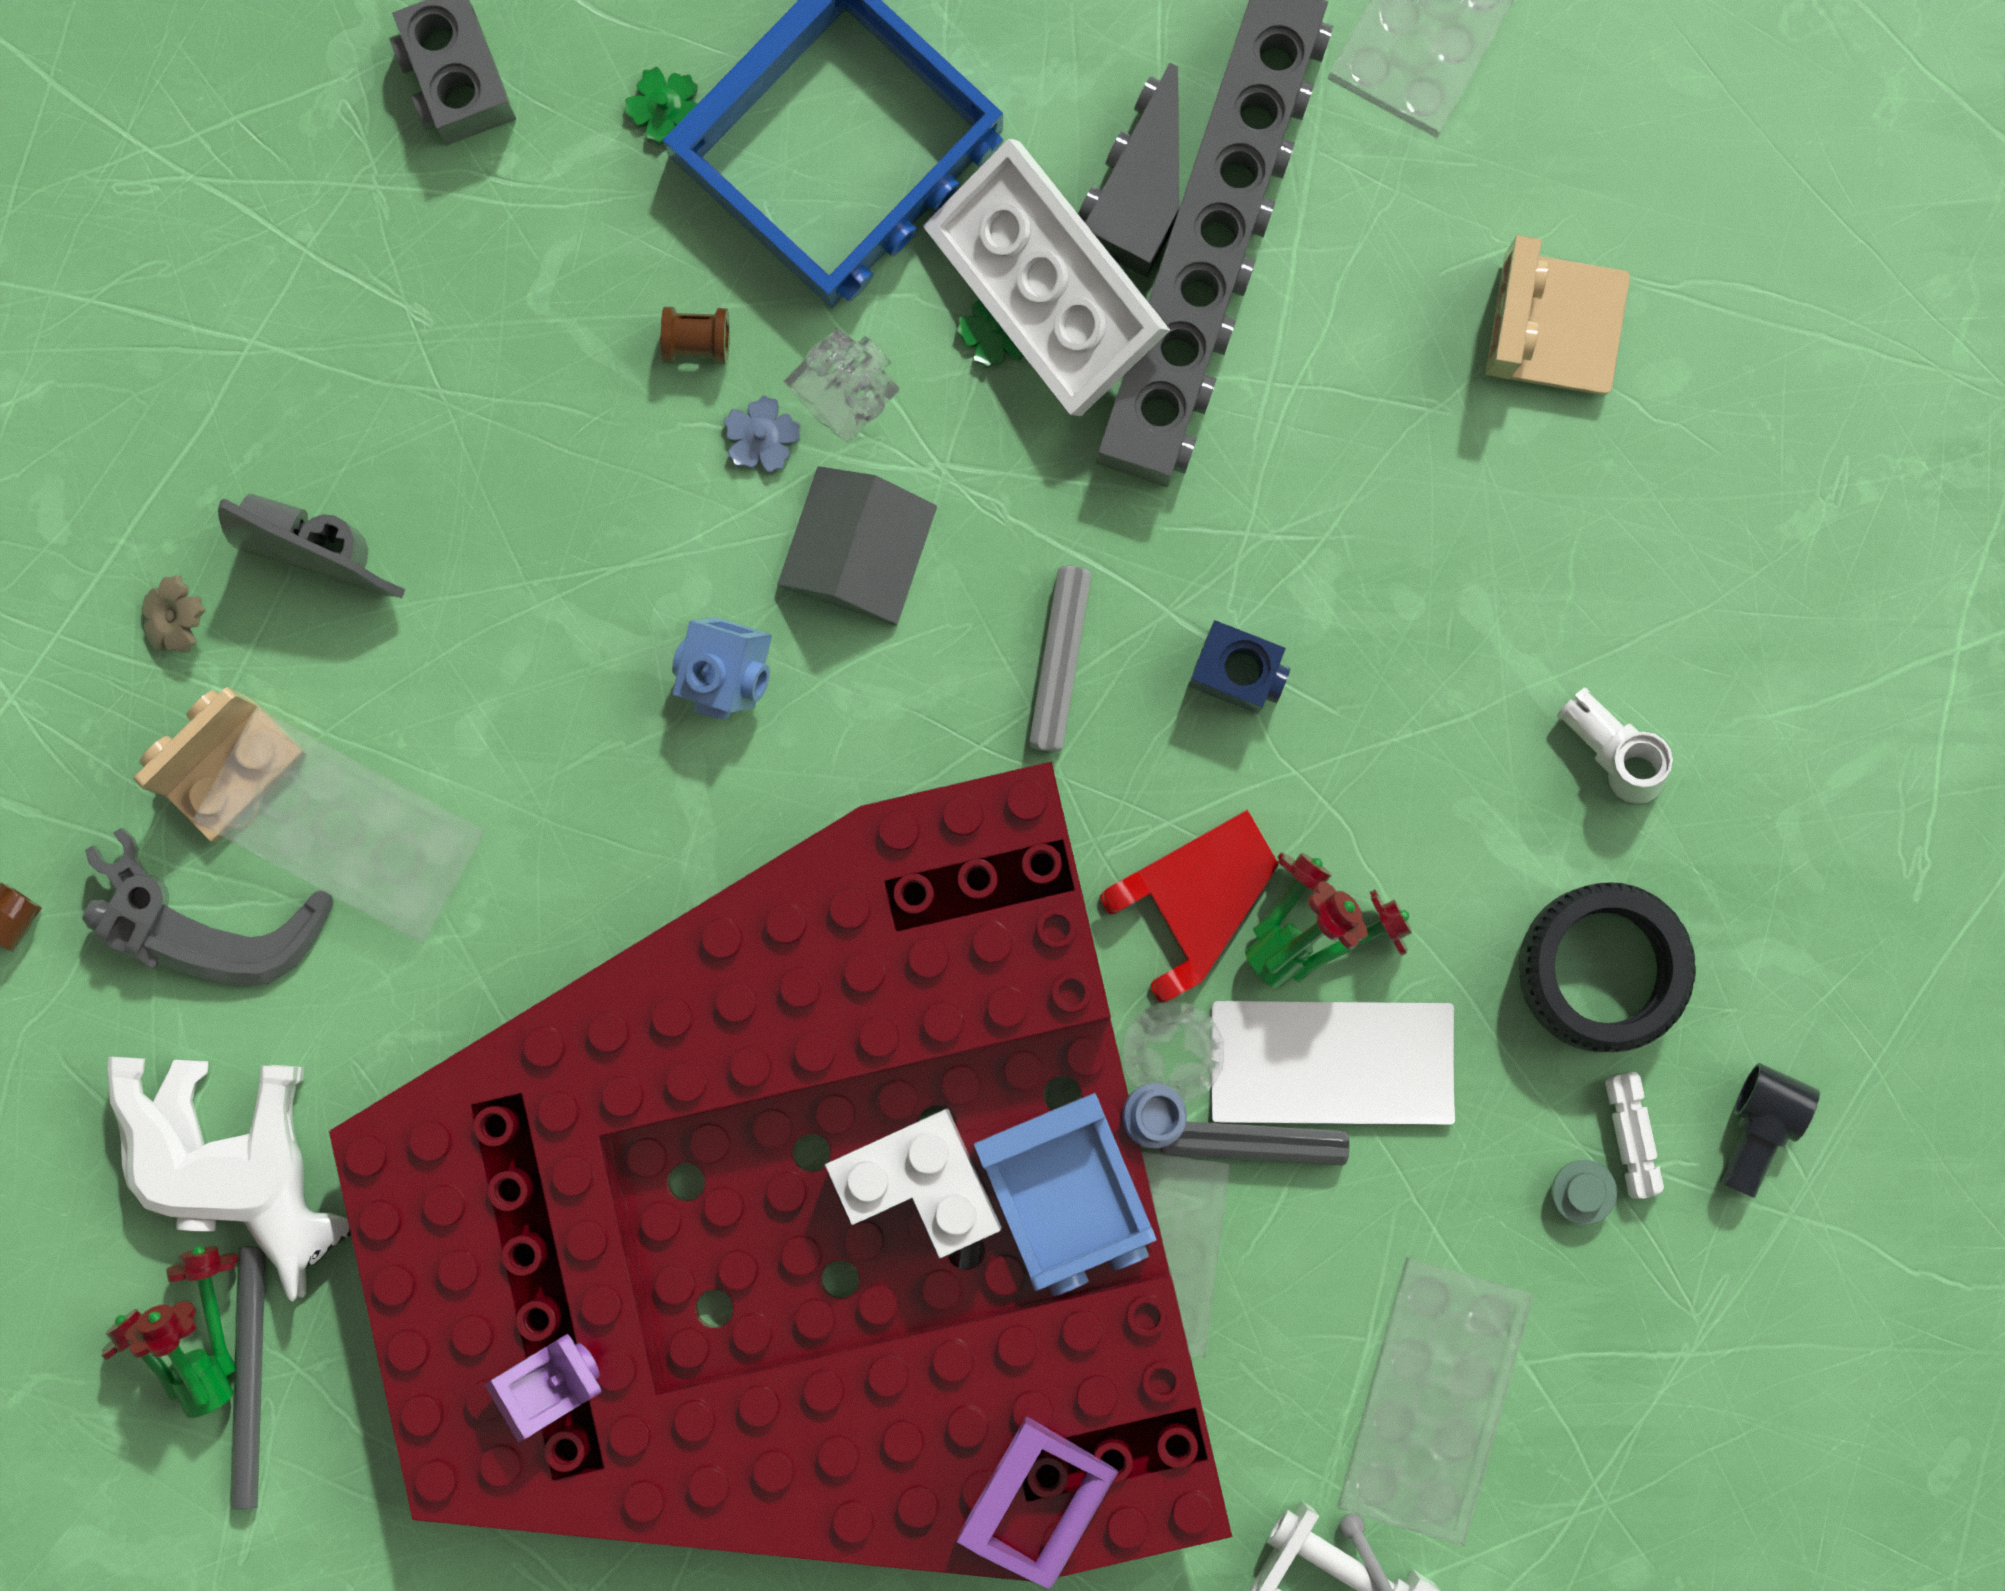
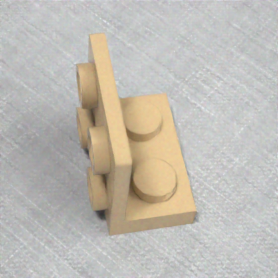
(1556, 321)
(193, 759)

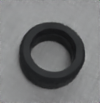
(1673, 956)

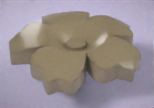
(171, 615)

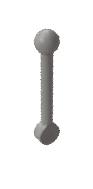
(1352, 1527)

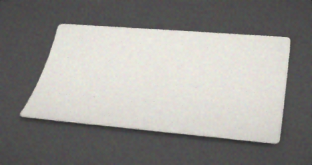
(1335, 1063)

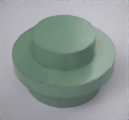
(1584, 1192)

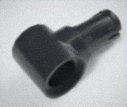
(1771, 1113)

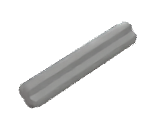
(1060, 659)

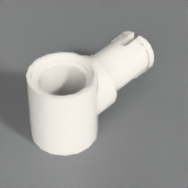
(1617, 744)

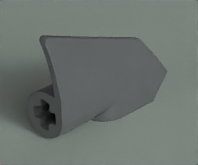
(288, 537)

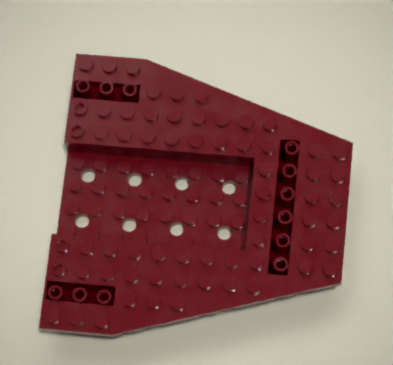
(827, 995)

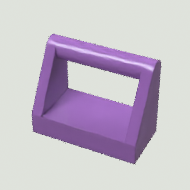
(1005, 1483)

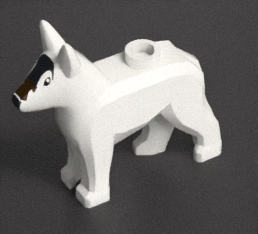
(231, 1179)

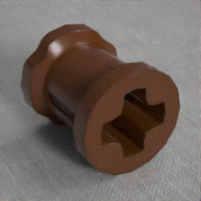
(695, 335)

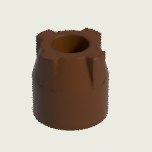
(15, 916)

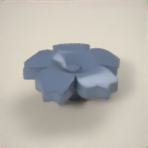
(761, 435)

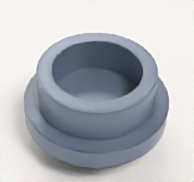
(1154, 1115)

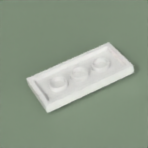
(1045, 278)

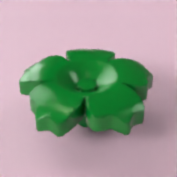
(661, 103)
(988, 335)

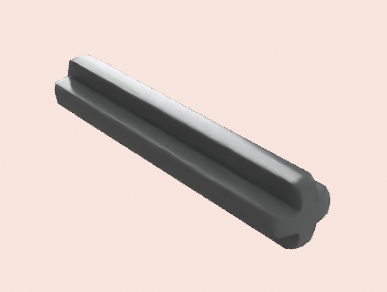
(1261, 1143)

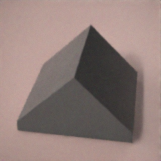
(858, 543)

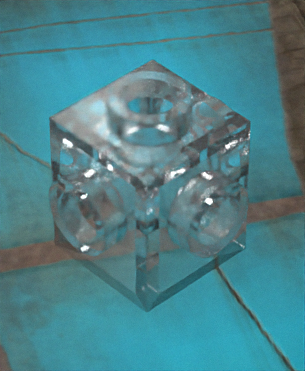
(843, 383)

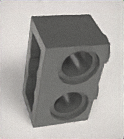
(460, 63)

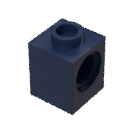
(1210, 673)

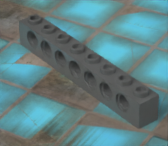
(1297, 29)

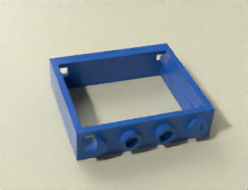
(764, 66)

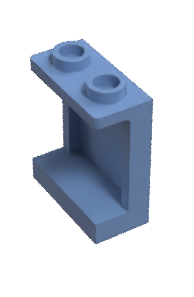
(1067, 1195)

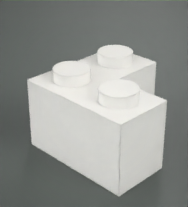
(921, 1164)

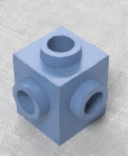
(721, 667)

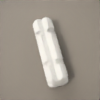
(1634, 1135)

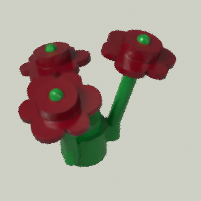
(1285, 951)
(193, 1377)

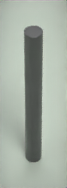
(248, 1378)

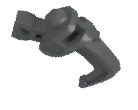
(155, 934)

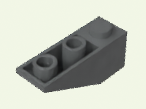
(1142, 193)

